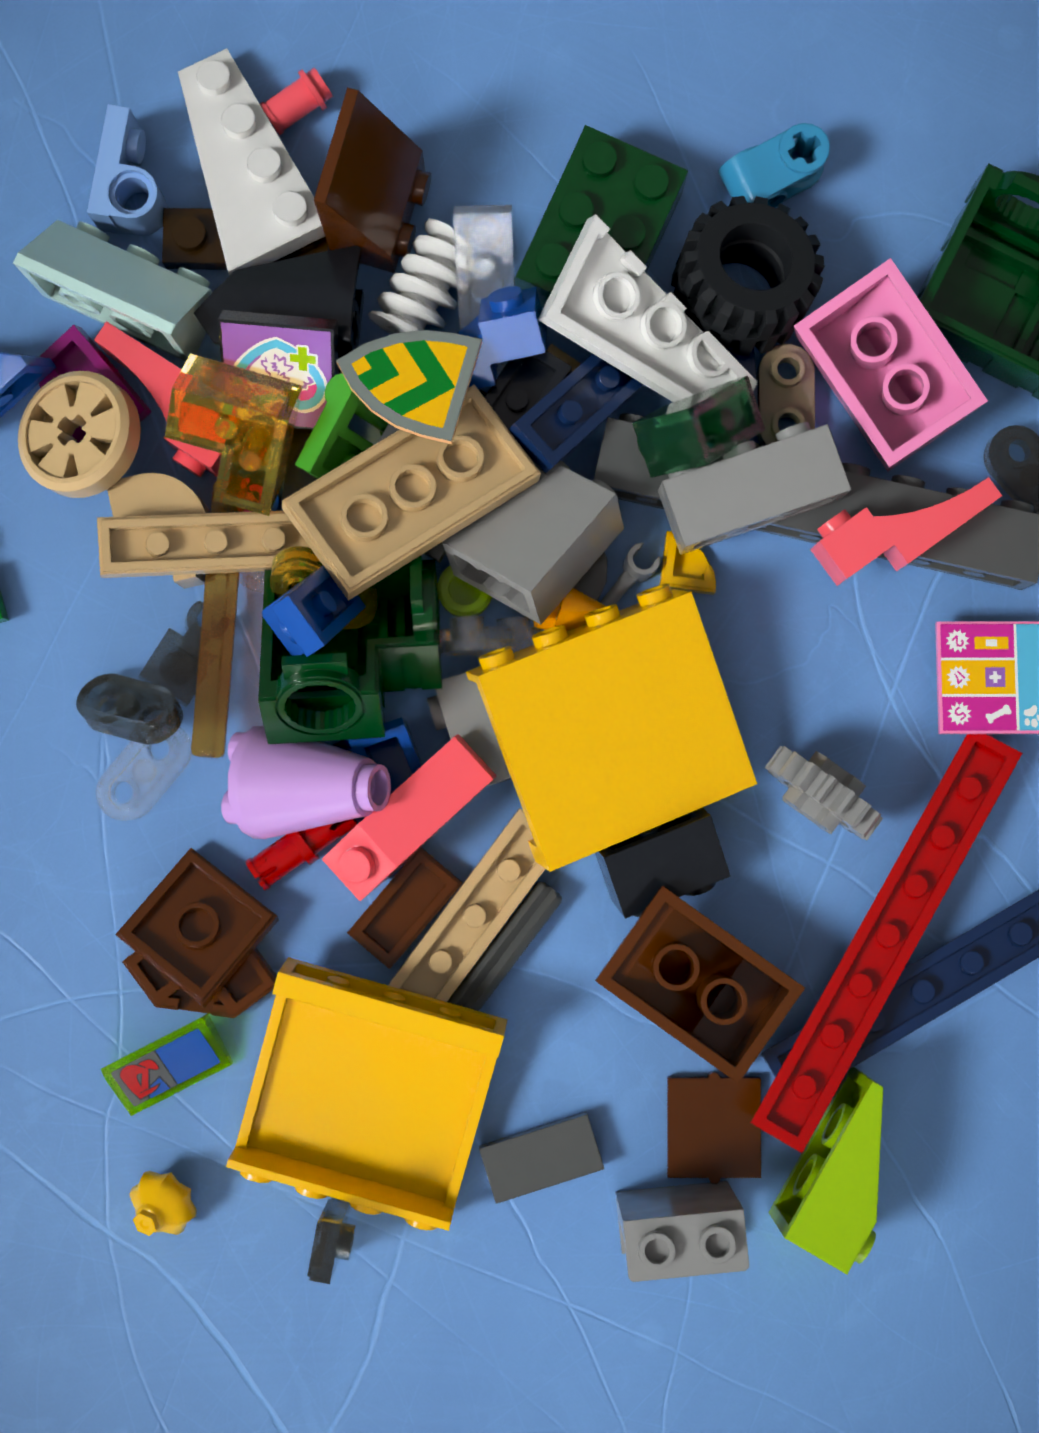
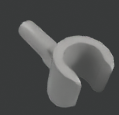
(629, 576)

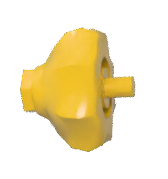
(161, 1204)

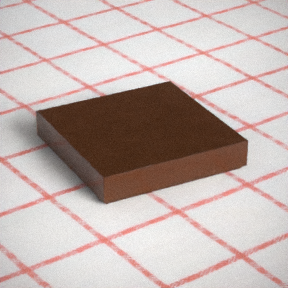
(197, 927)

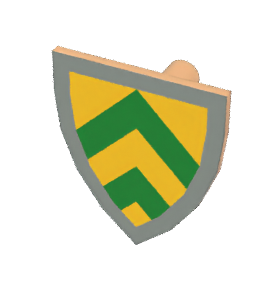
(414, 379)

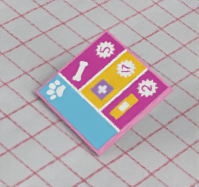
(987, 677)

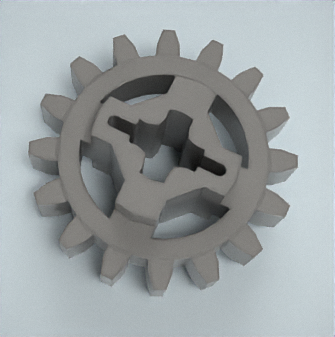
(823, 792)

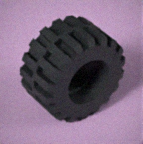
(768, 243)

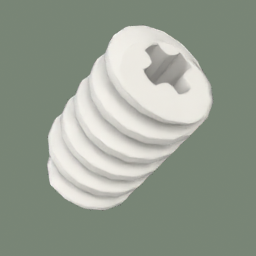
(423, 286)

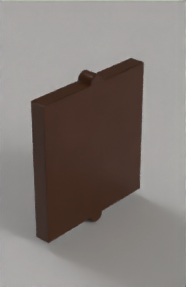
(712, 1127)

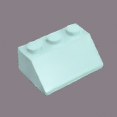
(117, 286)

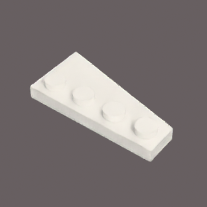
(250, 178)

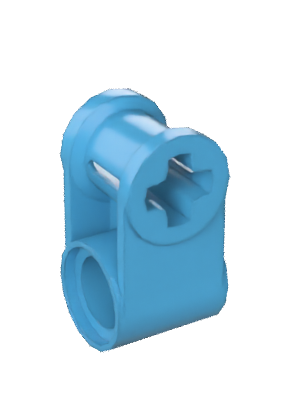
(770, 170)

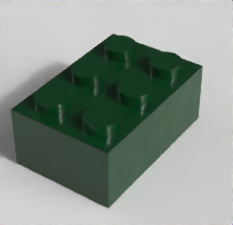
(620, 185)

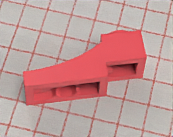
(158, 377)
(857, 540)

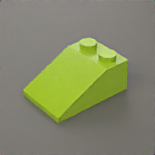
(833, 1188)

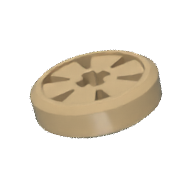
(103, 454)

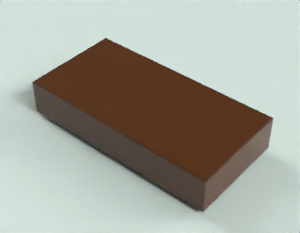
(404, 907)

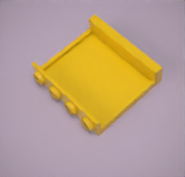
(613, 725)
(367, 1094)

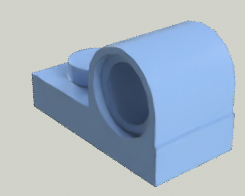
(118, 179)

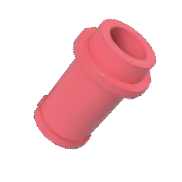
(297, 100)

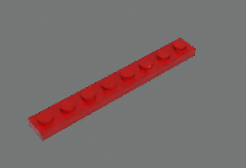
(885, 940)

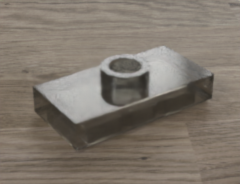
(331, 1241)

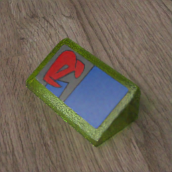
(167, 1065)

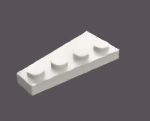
(631, 323)

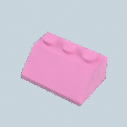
(889, 365)

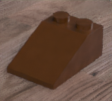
(370, 185)
(700, 984)

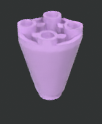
(298, 785)

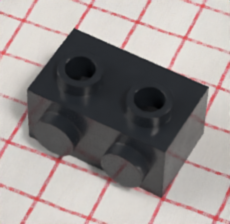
(676, 855)

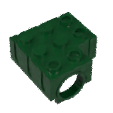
(988, 279)
(344, 683)

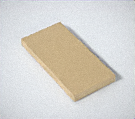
(408, 496)

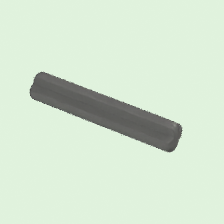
(507, 947)

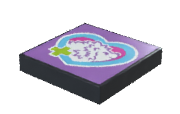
(284, 348)

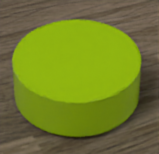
(460, 597)

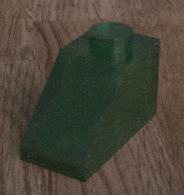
(698, 428)

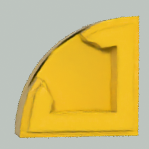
(686, 571)

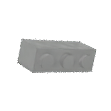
(754, 487)

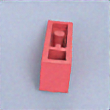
(410, 818)

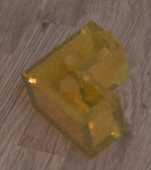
(243, 418)

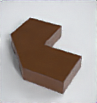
(241, 991)

